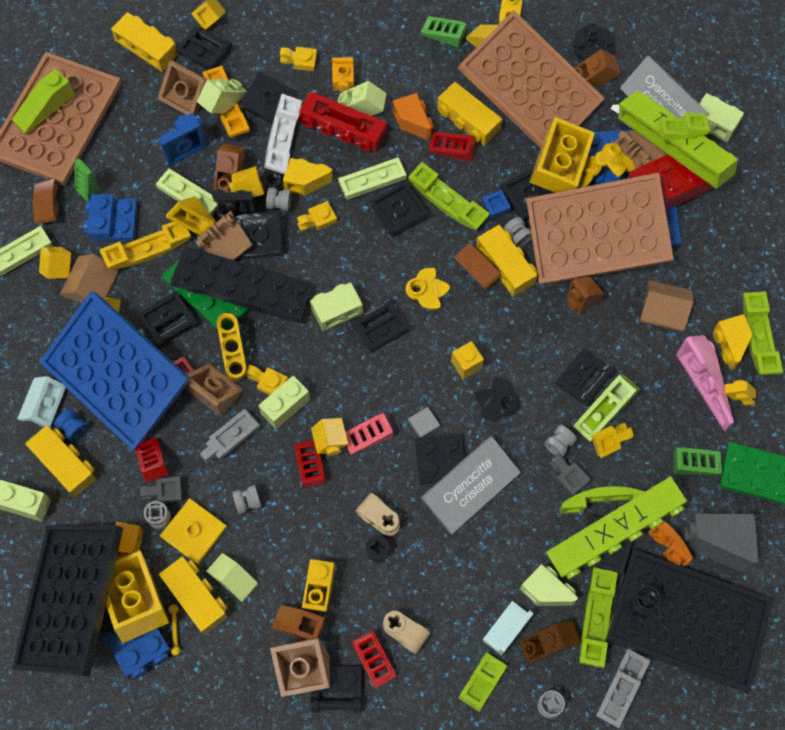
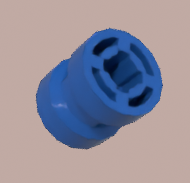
(71, 425)

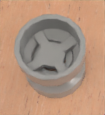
(278, 199)
(518, 231)
(560, 441)
(252, 499)
(157, 519)
(554, 702)

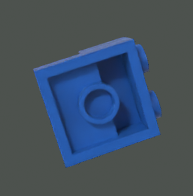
(184, 140)
(110, 218)
(139, 652)

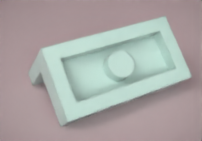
(42, 401)
(507, 628)

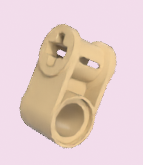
(376, 512)
(409, 634)

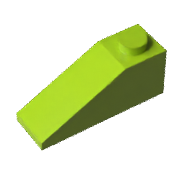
(44, 100)
(607, 406)

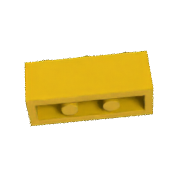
(144, 41)
(469, 113)
(508, 259)
(62, 460)
(194, 595)

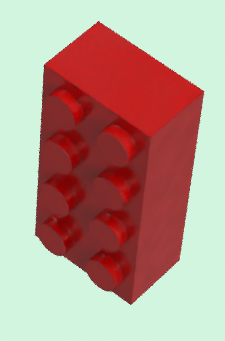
(676, 180)

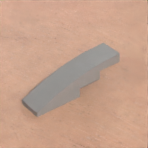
(623, 687)

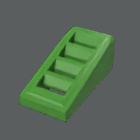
(451, 25)
(85, 181)
(680, 468)

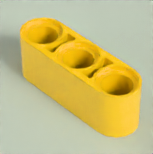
(226, 337)

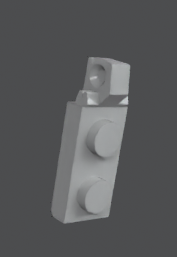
(230, 436)

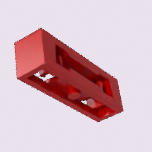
(342, 122)

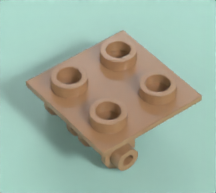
(638, 148)
(225, 238)

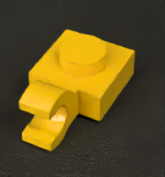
(302, 58)
(319, 216)
(268, 381)
(741, 391)
(609, 439)

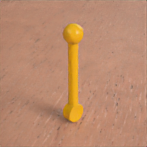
(173, 609)

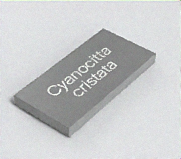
(661, 88)
(470, 485)

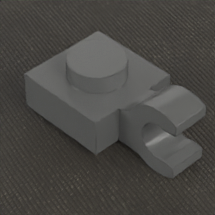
(571, 477)
(167, 490)

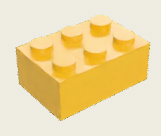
(562, 156)
(134, 599)

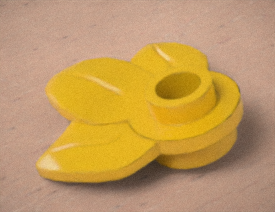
(615, 159)
(589, 171)
(429, 287)

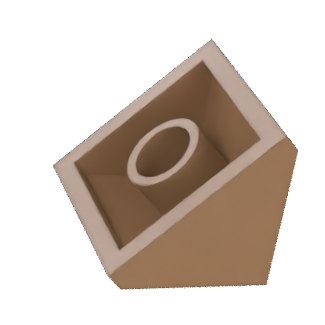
(181, 88)
(88, 275)
(666, 306)
(213, 388)
(301, 666)

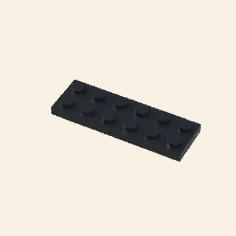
(241, 284)

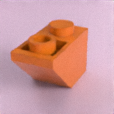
(411, 116)

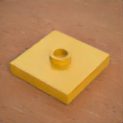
(193, 531)

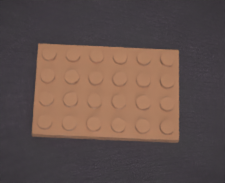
(529, 79)
(64, 135)
(599, 229)

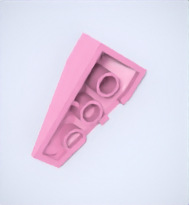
(703, 367)

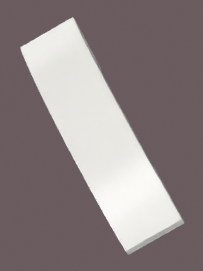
(281, 134)

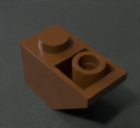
(550, 641)

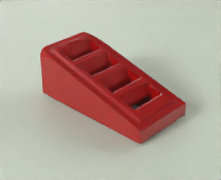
(452, 152)
(154, 471)
(312, 481)
(366, 663)

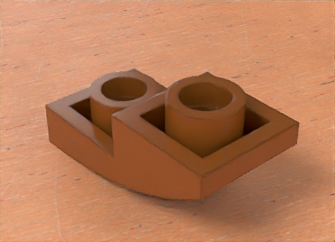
(44, 202)
(477, 266)

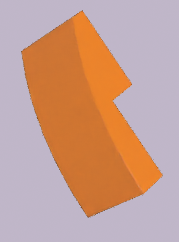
(676, 548)

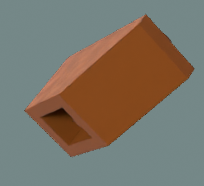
(599, 68)
(229, 161)
(583, 295)
(298, 623)

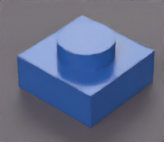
(496, 204)

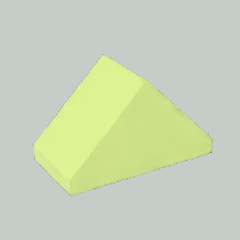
(232, 577)

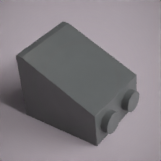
(724, 538)

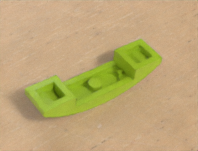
(447, 199)
(761, 344)
(577, 503)
(597, 617)

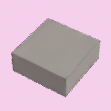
(424, 423)

